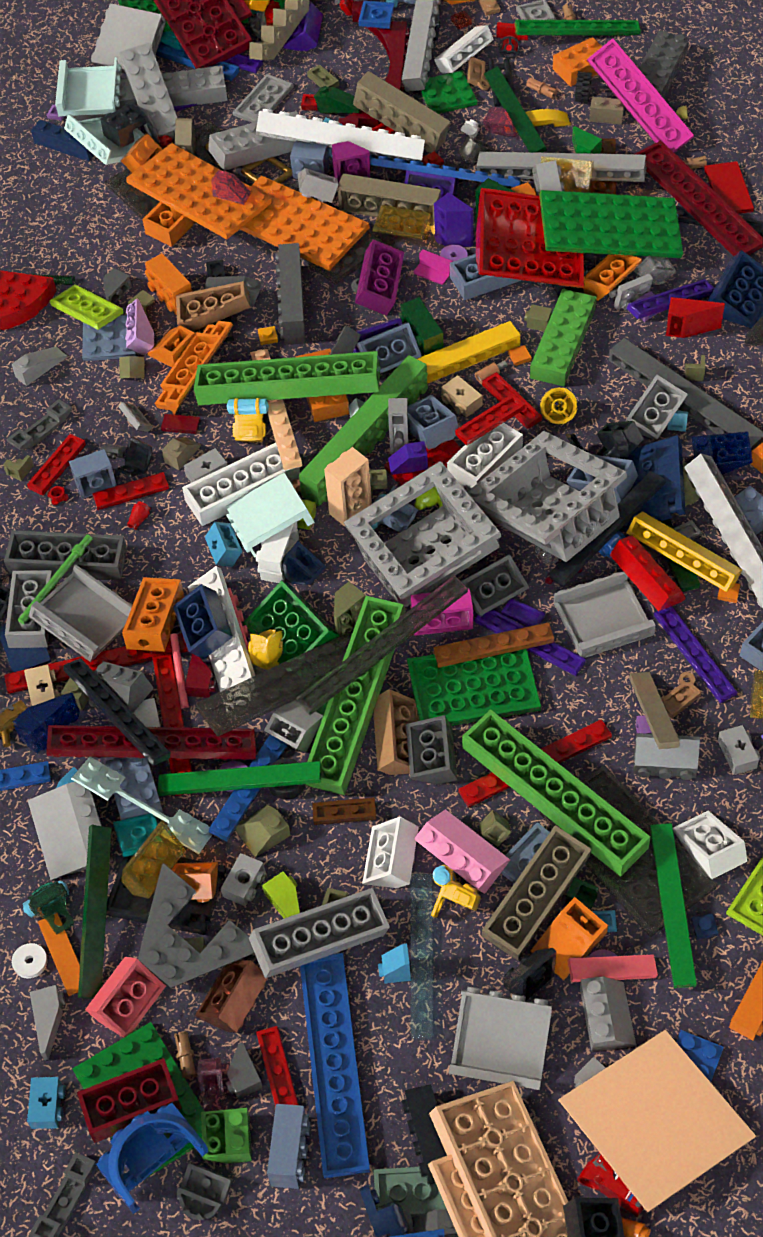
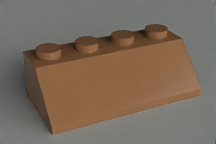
(390, 721)

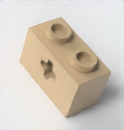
(461, 396)
(38, 676)

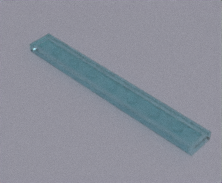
(421, 957)

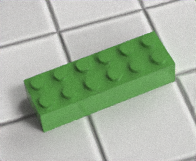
(563, 337)

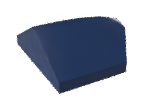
(301, 565)

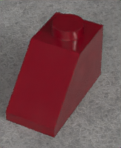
(199, 679)

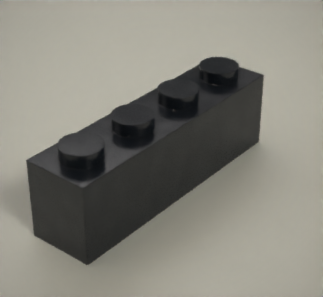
(418, 1105)

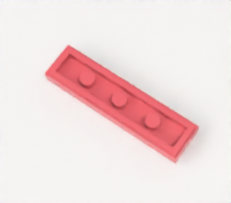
(613, 967)

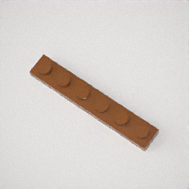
(493, 644)

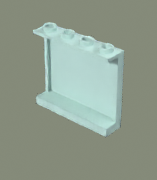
(88, 89)
(90, 134)
(266, 512)

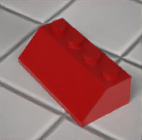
(646, 573)

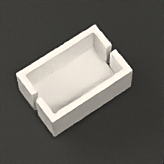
(273, 551)

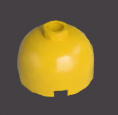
(566, 405)

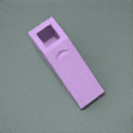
(139, 331)

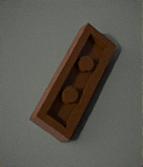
(344, 811)

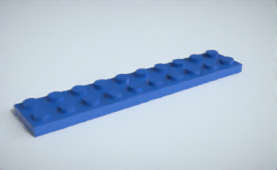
(447, 171)
(334, 1068)

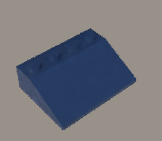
(741, 290)

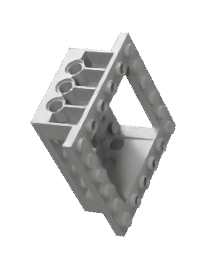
(566, 516)
(458, 519)

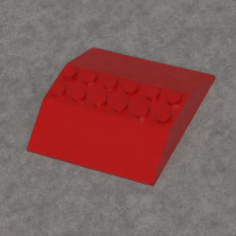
(513, 242)

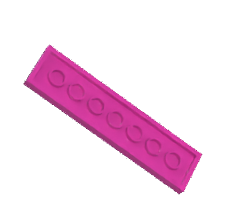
(639, 96)

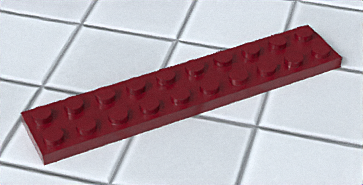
(700, 200)
(181, 742)

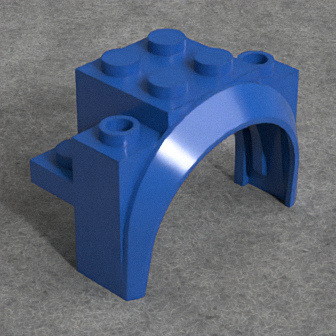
(145, 1148)

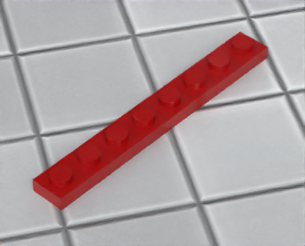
(559, 751)

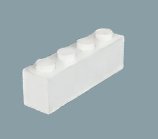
(464, 49)

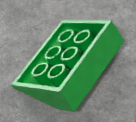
(290, 613)

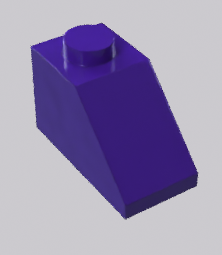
(409, 458)

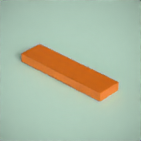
(62, 954)

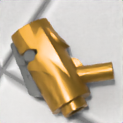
(7, 716)

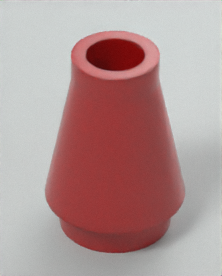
(138, 514)

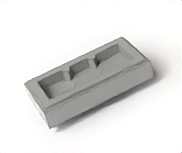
(135, 417)

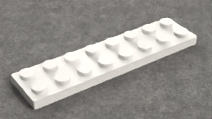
(231, 660)

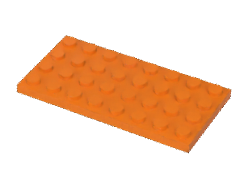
(186, 186)
(292, 218)

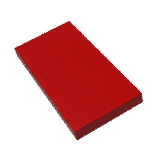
(729, 185)

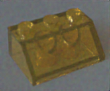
(403, 222)
(144, 868)

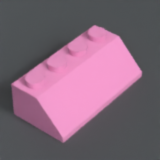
(462, 850)

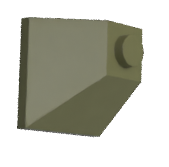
(263, 830)

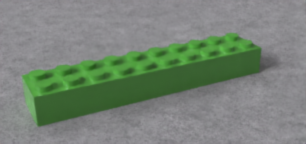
(288, 377)
(365, 426)
(351, 710)
(556, 792)

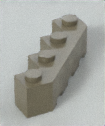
(275, 36)

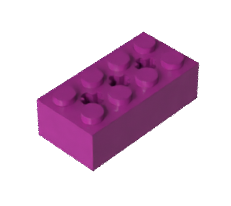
(379, 277)

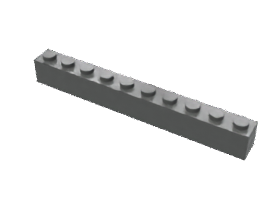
(697, 403)

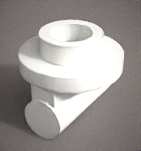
(470, 128)

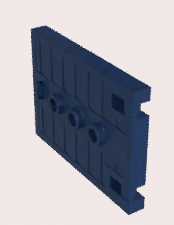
(666, 461)

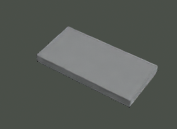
(265, 95)

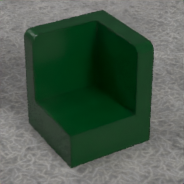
(583, 891)

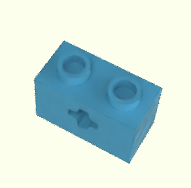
(223, 544)
(40, 1091)

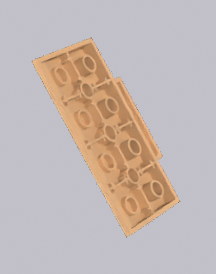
(496, 1168)

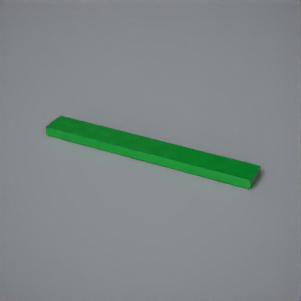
(577, 27)
(239, 778)
(673, 906)

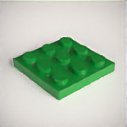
(448, 93)

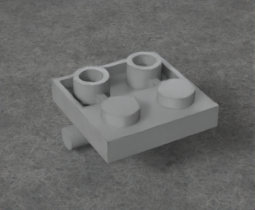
(631, 291)

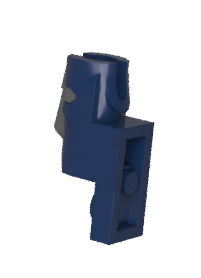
(387, 1218)

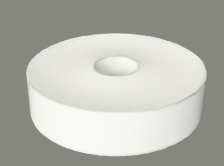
(32, 969)

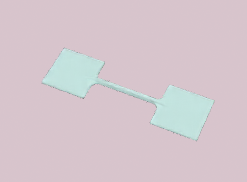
(106, 781)

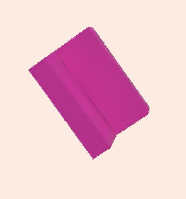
(433, 267)

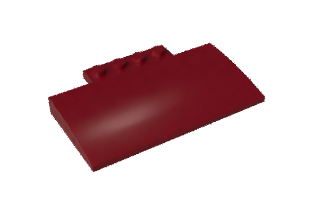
(207, 28)

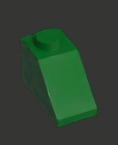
(585, 142)

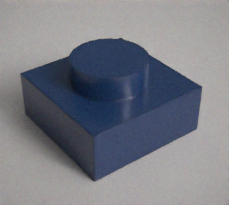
(704, 926)

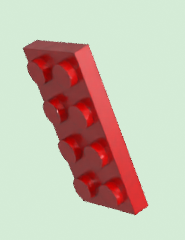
(442, 453)

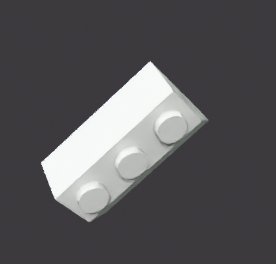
(391, 854)

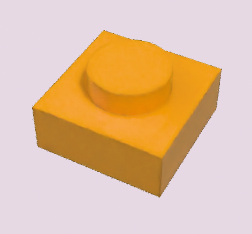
(267, 335)

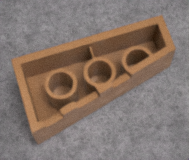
(211, 305)

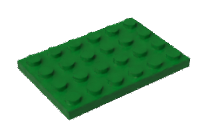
(474, 687)
(136, 1051)

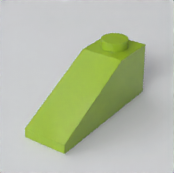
(282, 894)

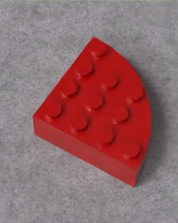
(23, 297)

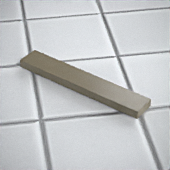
(654, 710)

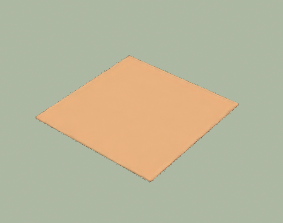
(656, 1120)

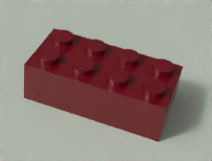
(120, 1099)

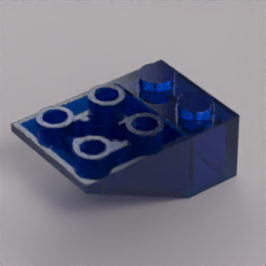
(727, 450)
(34, 721)

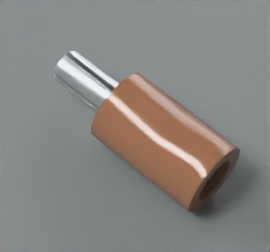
(489, 370)

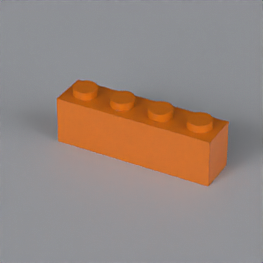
(749, 1014)

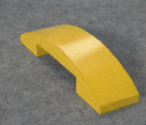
(548, 116)

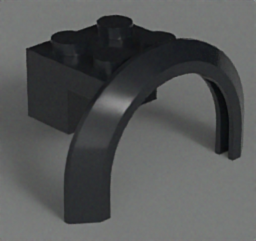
(120, 124)
(617, 439)

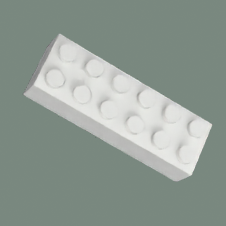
(212, 493)

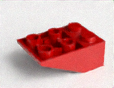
(693, 317)

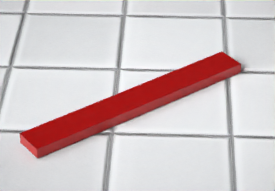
(170, 704)

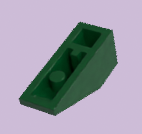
(335, 101)

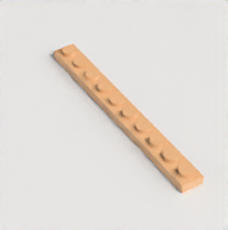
(281, 425)

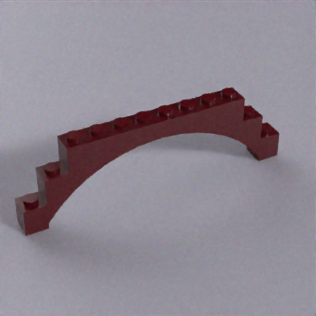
(396, 44)

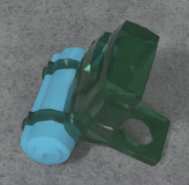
(47, 901)

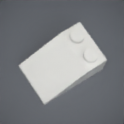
(711, 844)

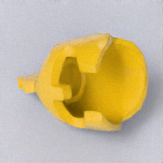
(265, 648)

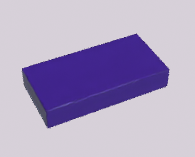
(522, 613)

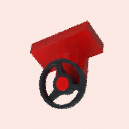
(510, 39)

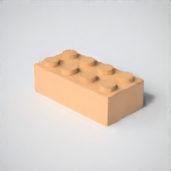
(348, 485)

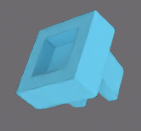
(678, 421)

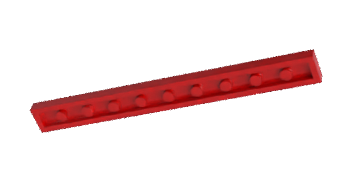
(119, 656)

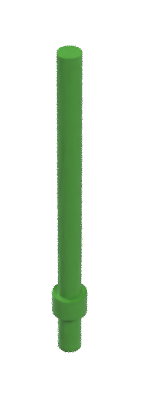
(77, 552)

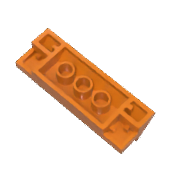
(182, 375)

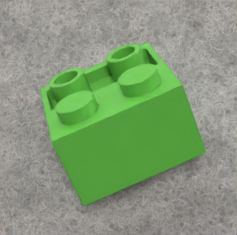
(227, 1135)

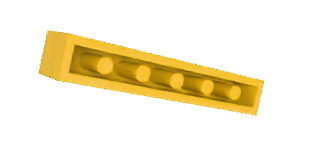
(471, 351)
(684, 551)

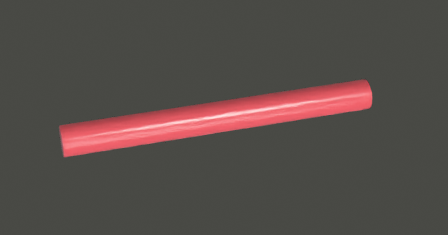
(179, 671)

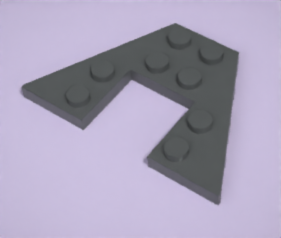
(170, 954)

